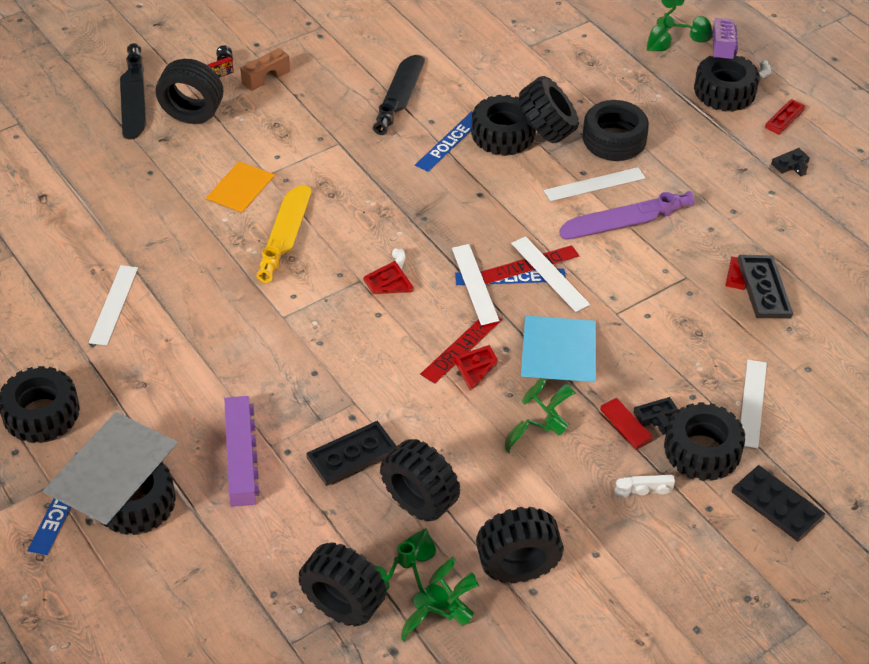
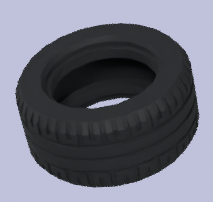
(196, 75)
(615, 145)

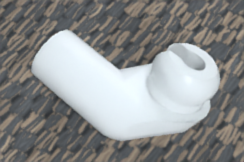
(765, 69)
(400, 256)

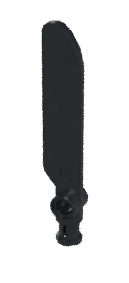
(398, 92)
(133, 94)

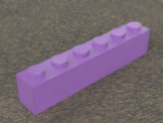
(240, 451)

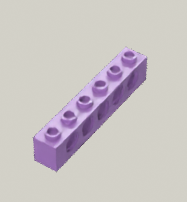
(725, 38)

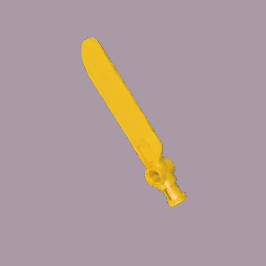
(284, 230)

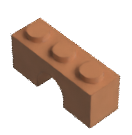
(254, 72)

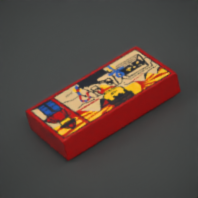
(222, 67)

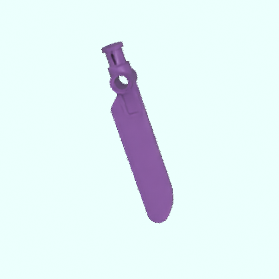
(625, 215)

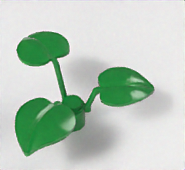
(661, 40)
(553, 419)
(419, 548)
(457, 608)

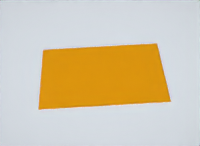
(240, 186)

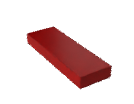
(785, 116)
(626, 423)

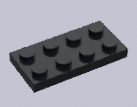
(764, 286)
(351, 453)
(778, 503)

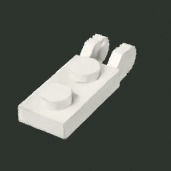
(644, 484)

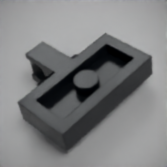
(792, 160)
(656, 413)

